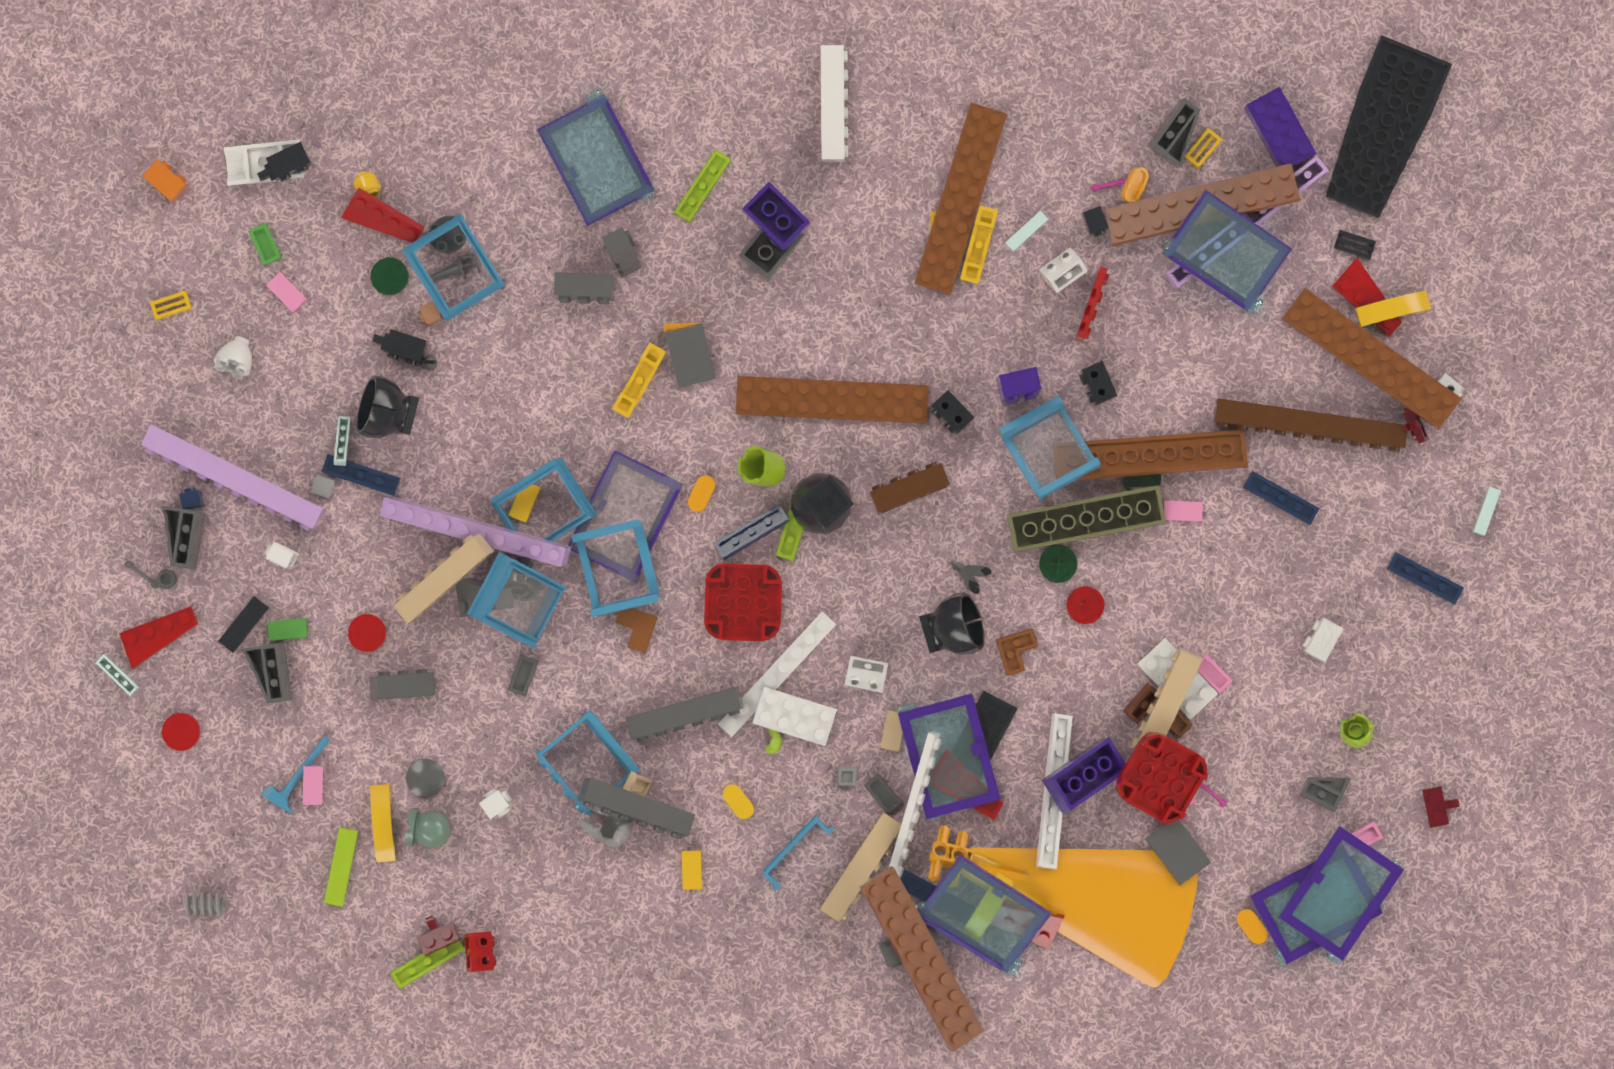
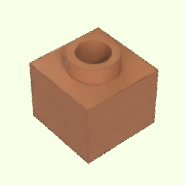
(430, 314)

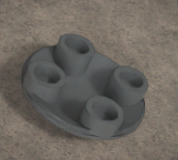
(451, 240)
(425, 778)

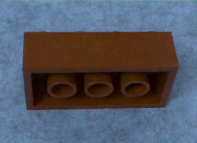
(910, 488)

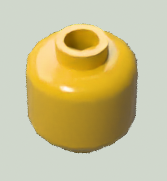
(368, 182)

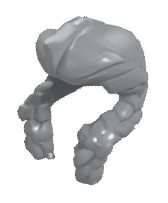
(613, 833)

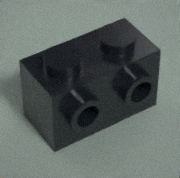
(1101, 382)
(954, 410)

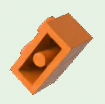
(166, 181)

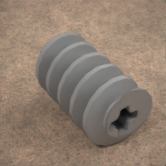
(205, 905)

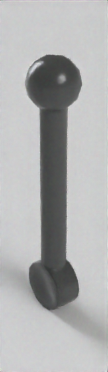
(129, 564)

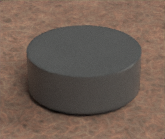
(166, 579)

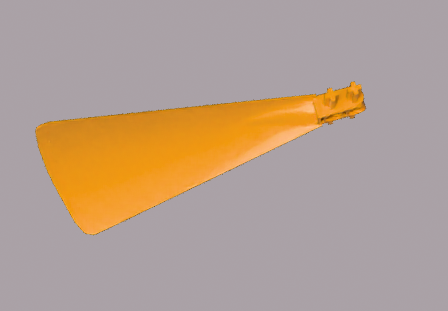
(1112, 899)

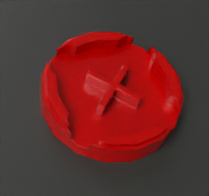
(1085, 605)
(367, 632)
(181, 731)

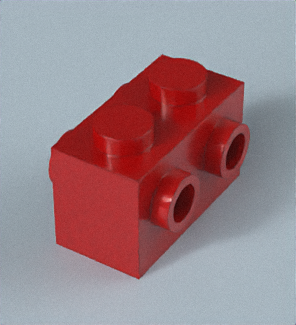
(479, 951)

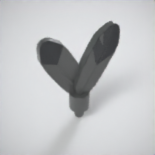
(967, 573)

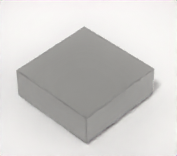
(323, 486)
(847, 776)

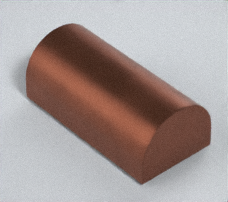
(1138, 705)

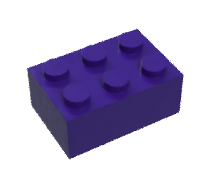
(776, 216)
(1019, 385)

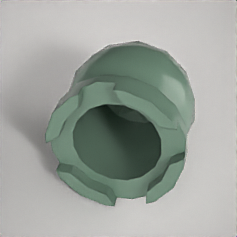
(428, 829)

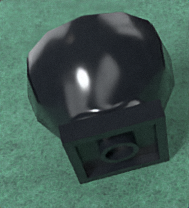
(385, 409)
(821, 503)
(947, 629)

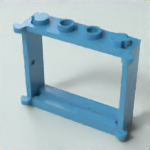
(606, 738)

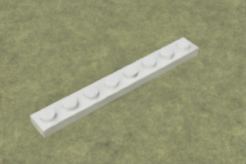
(779, 671)
(916, 798)
(1051, 815)

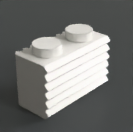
(281, 555)
(1322, 640)

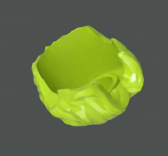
(1356, 731)

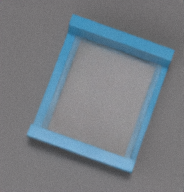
(1048, 448)
(516, 600)

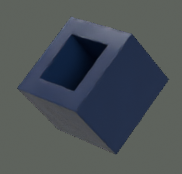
(191, 498)

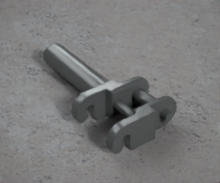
(457, 268)

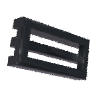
(1343, 233)

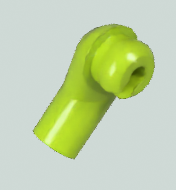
(775, 742)

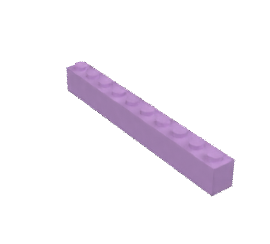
(1304, 178)
(237, 479)
(462, 527)

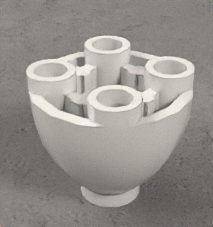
(234, 358)

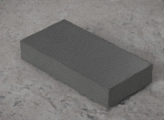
(523, 675)
(883, 794)

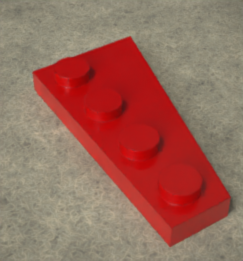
(1361, 290)
(1095, 297)

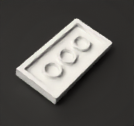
(1155, 665)
(794, 716)

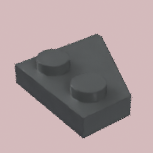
(1325, 791)

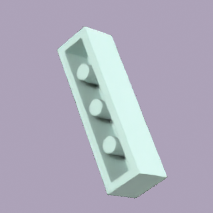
(1026, 231)
(342, 440)
(1486, 511)
(117, 675)

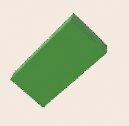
(265, 244)
(287, 629)

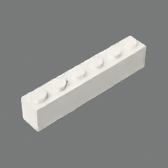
(832, 103)

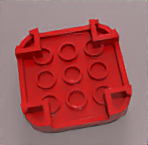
(743, 602)
(1161, 777)

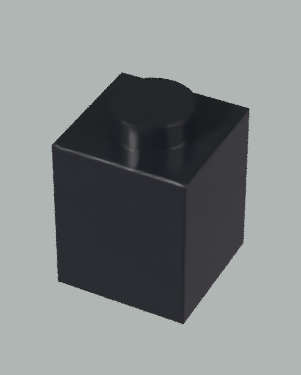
(1095, 221)

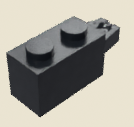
(285, 163)
(402, 345)

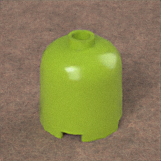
(761, 467)

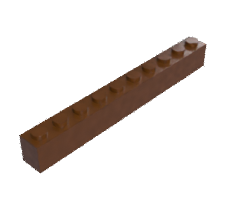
(1309, 423)

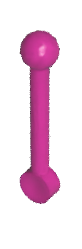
(1095, 187)
(1222, 802)

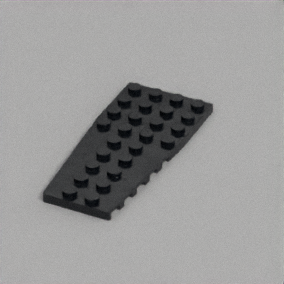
(1385, 124)

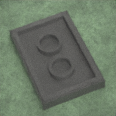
(690, 355)
(1178, 851)

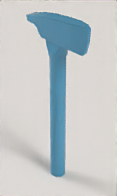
(280, 798)

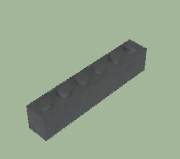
(684, 713)
(636, 807)

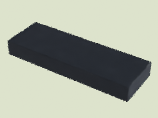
(243, 624)

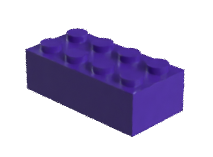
(1279, 129)
(1084, 775)

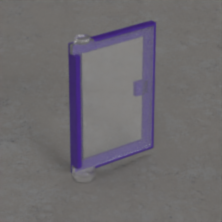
(626, 494)

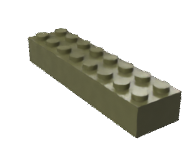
(1086, 519)

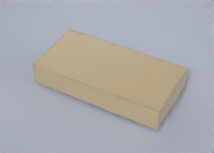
(892, 732)
(637, 784)

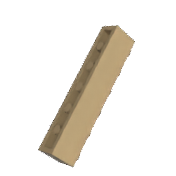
(443, 578)
(1170, 694)
(860, 868)

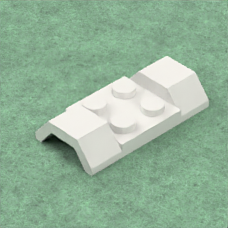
(248, 160)

